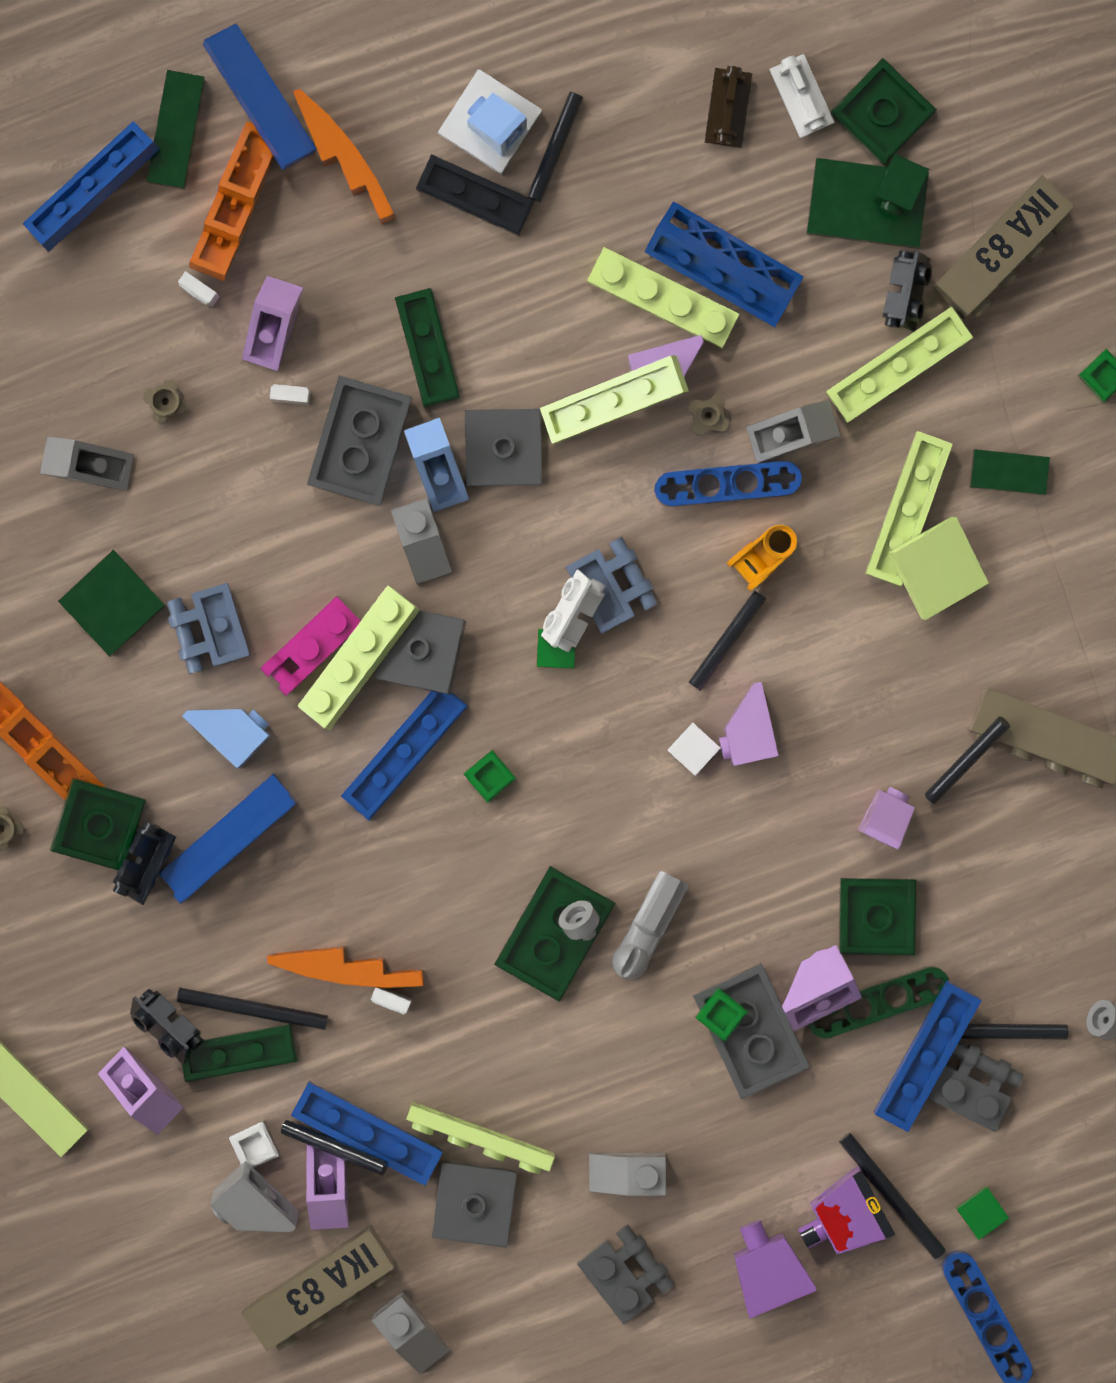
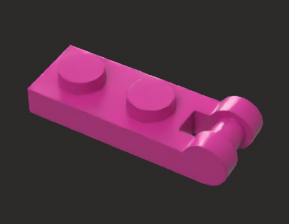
(312, 645)

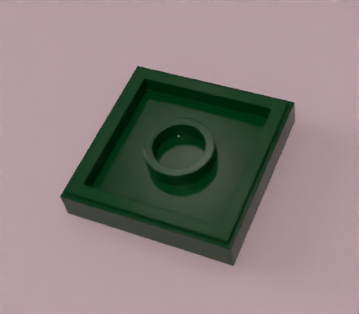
(883, 111)
(111, 603)
(97, 824)
(877, 916)

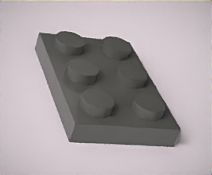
(359, 440)
(763, 1043)

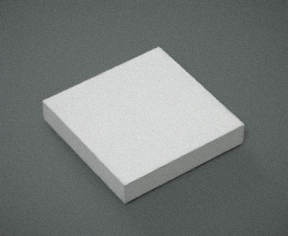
(456, 128)

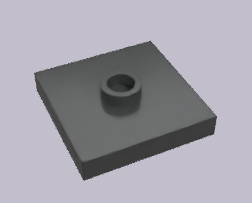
(503, 447)
(425, 653)
(474, 1204)

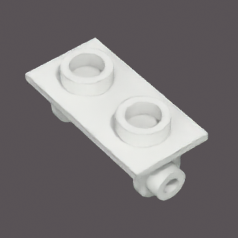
(801, 95)
(578, 595)

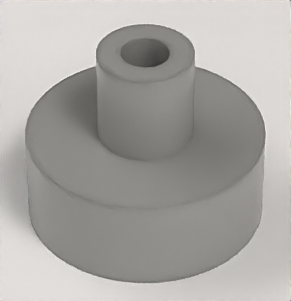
(579, 920)
(1102, 1020)

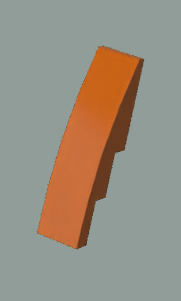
(336, 146)
(233, 205)
(40, 745)
(331, 966)

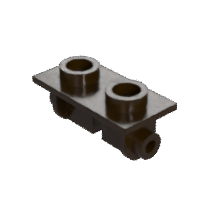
(728, 107)

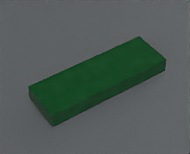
(176, 129)
(427, 347)
(241, 1053)

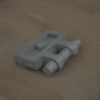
(971, 1097)
(615, 1279)

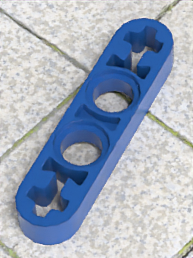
(727, 480)
(985, 1319)

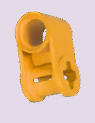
(761, 557)

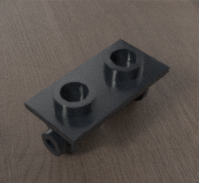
(913, 277)
(138, 878)
(152, 1015)

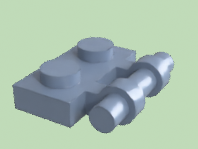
(614, 606)
(219, 624)

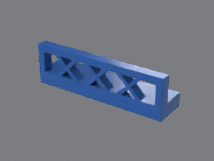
(720, 268)
(228, 838)

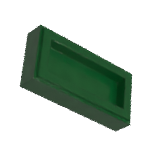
(1009, 472)

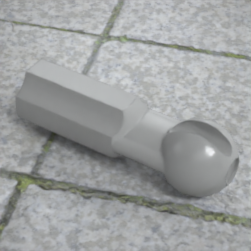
(648, 926)

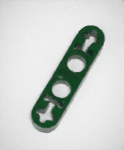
(879, 1007)

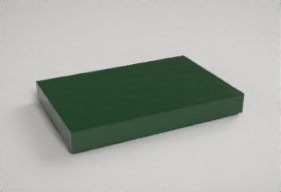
(846, 210)
(538, 947)

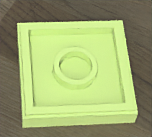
(938, 568)

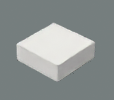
(198, 290)
(290, 394)
(693, 749)
(391, 1000)
(254, 1145)

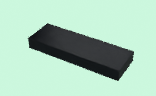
(475, 195)

